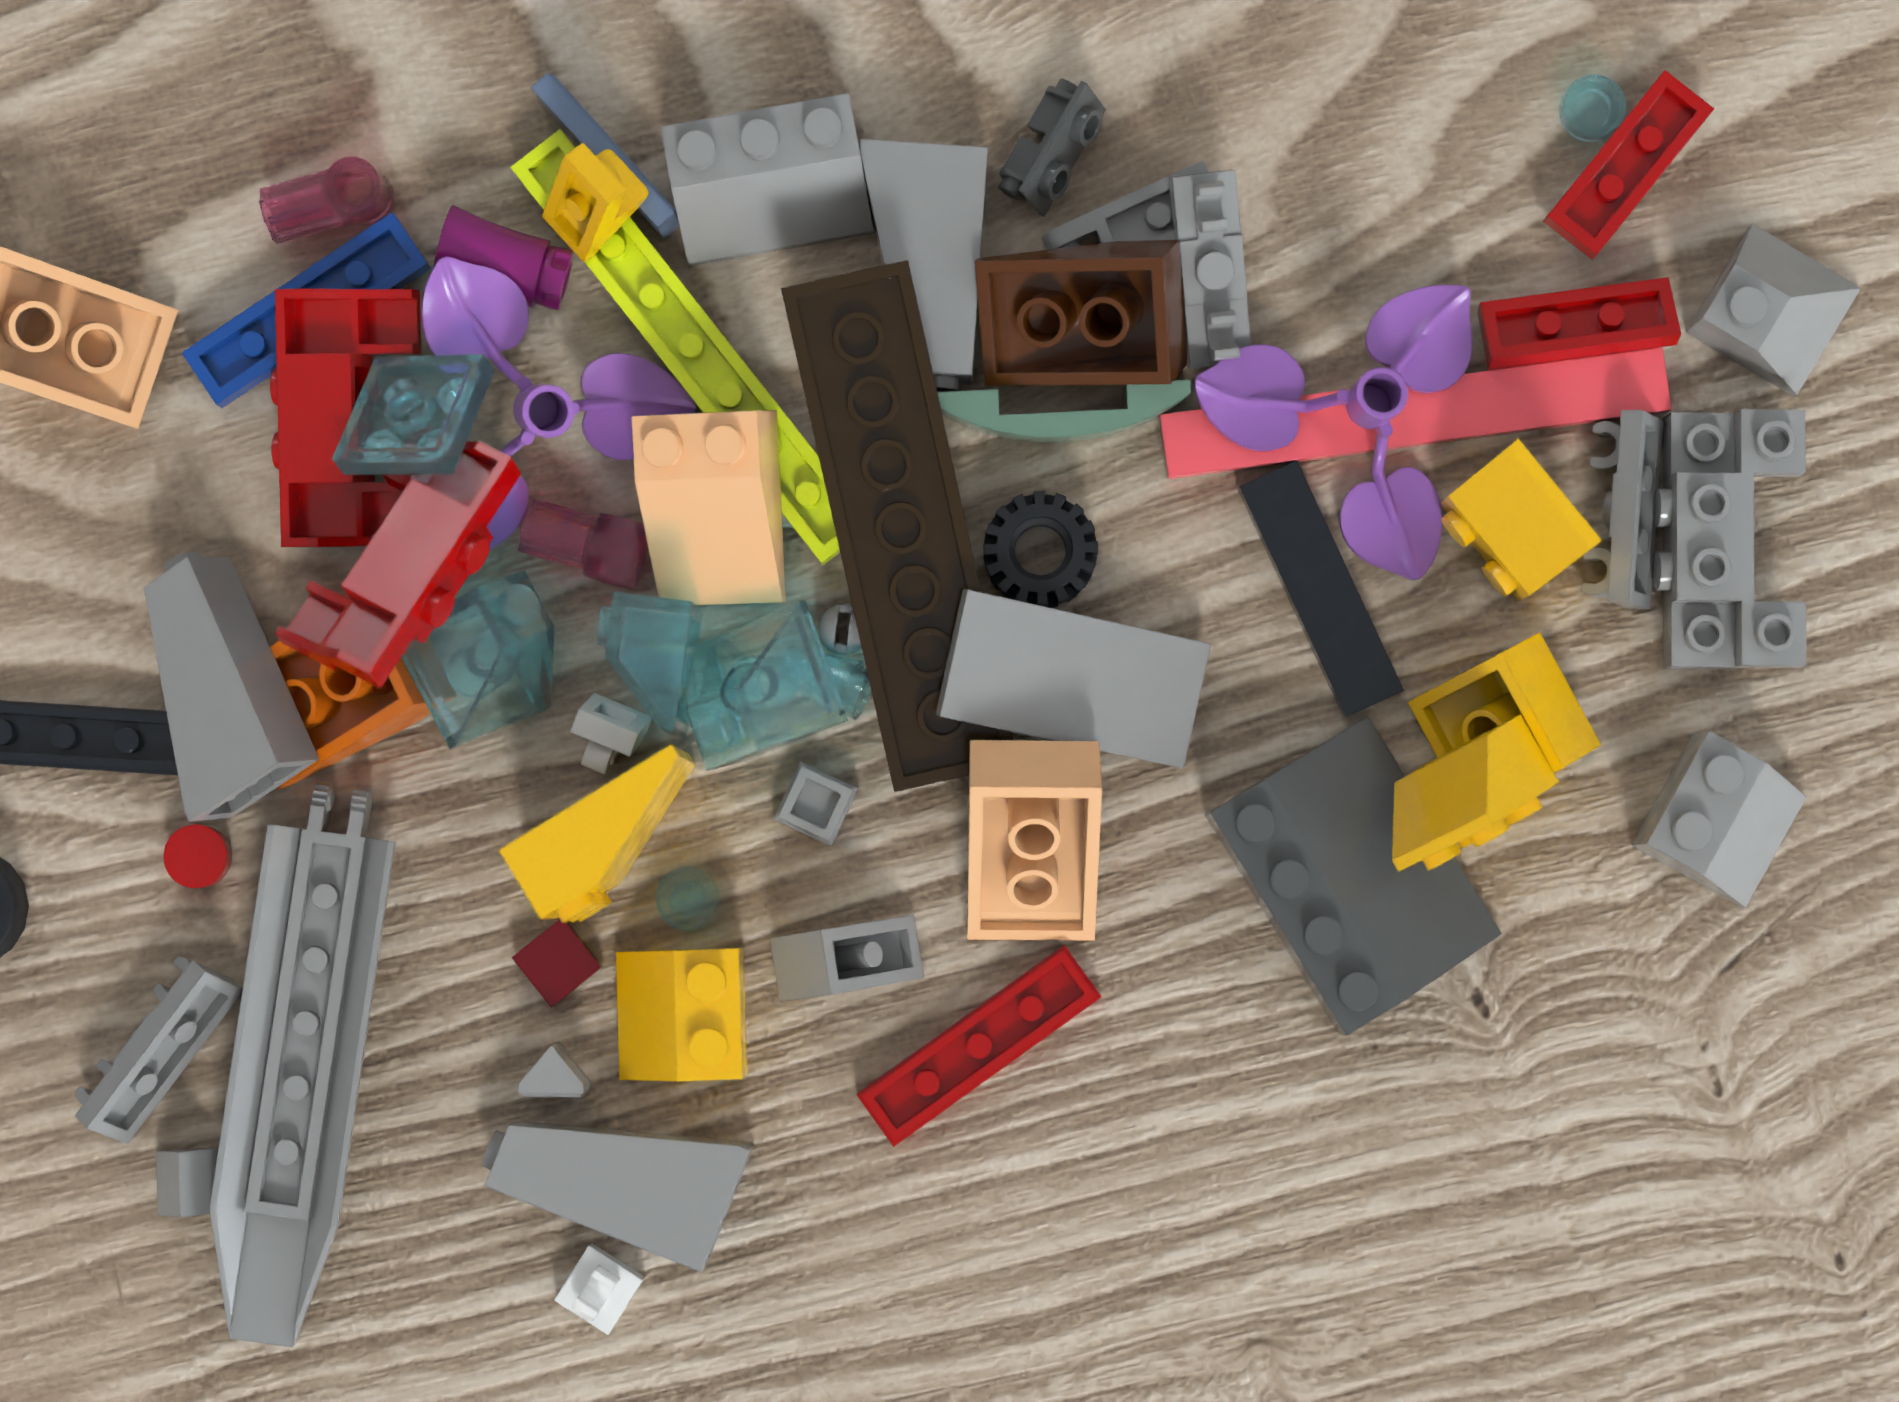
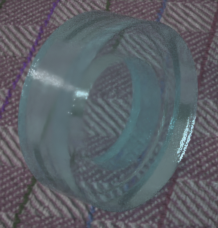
(1592, 108)
(687, 898)

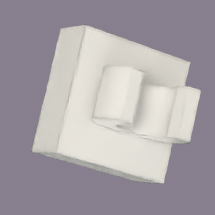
(610, 730)
(599, 1288)

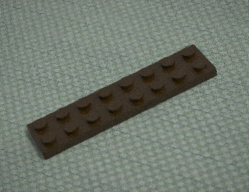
(890, 504)

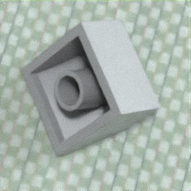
(1720, 817)

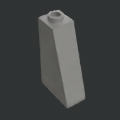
(932, 213)
(221, 690)
(630, 1185)

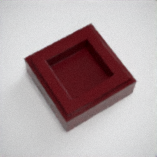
(557, 962)

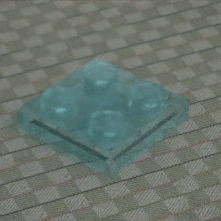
(413, 415)

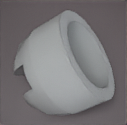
(828, 629)

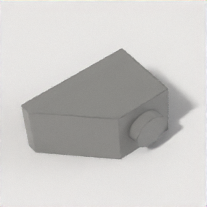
(846, 958)

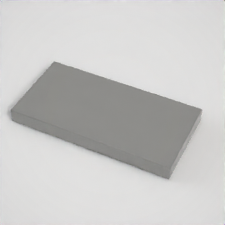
(1072, 678)

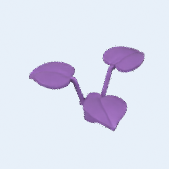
(484, 313)
(1427, 348)

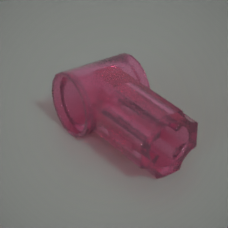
(320, 201)
(601, 546)

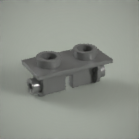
(1068, 121)

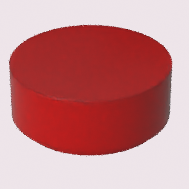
(197, 856)

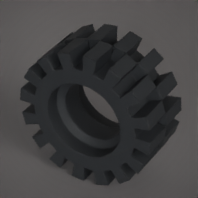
(1048, 512)

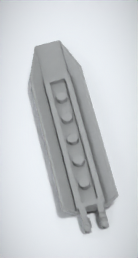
(297, 1065)

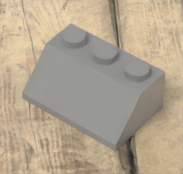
(767, 179)

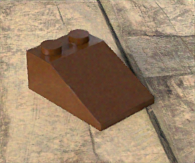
(1083, 315)

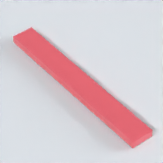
(1471, 408)

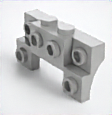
(1710, 540)

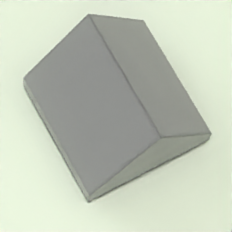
(555, 1076)
(185, 1181)

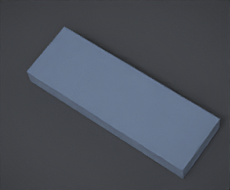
(586, 130)

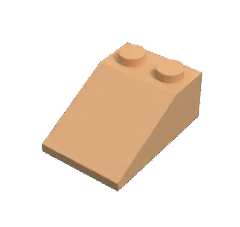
(79, 339)
(712, 505)
(1033, 839)

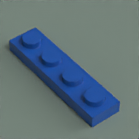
(245, 347)

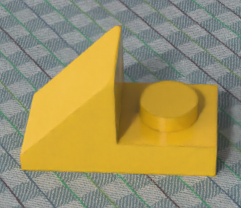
(592, 199)

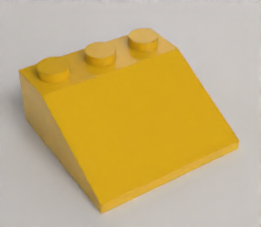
(591, 845)

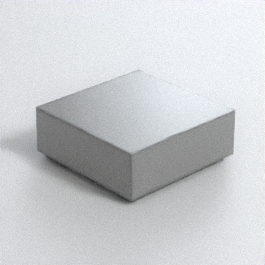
(816, 804)

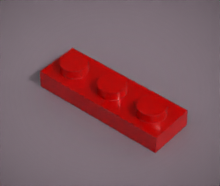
(1628, 164)
(1578, 323)

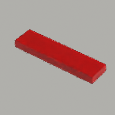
(978, 1045)

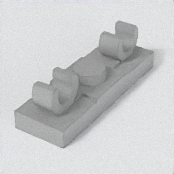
(1212, 266)
(1629, 509)
(157, 1051)

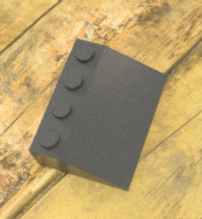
(1324, 874)

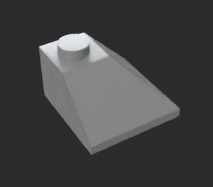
(1773, 310)

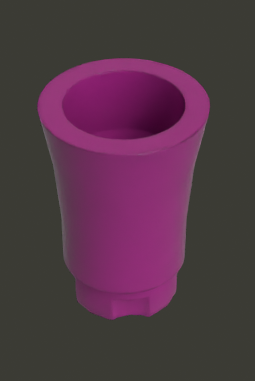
(527, 260)

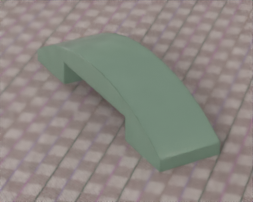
(1141, 404)

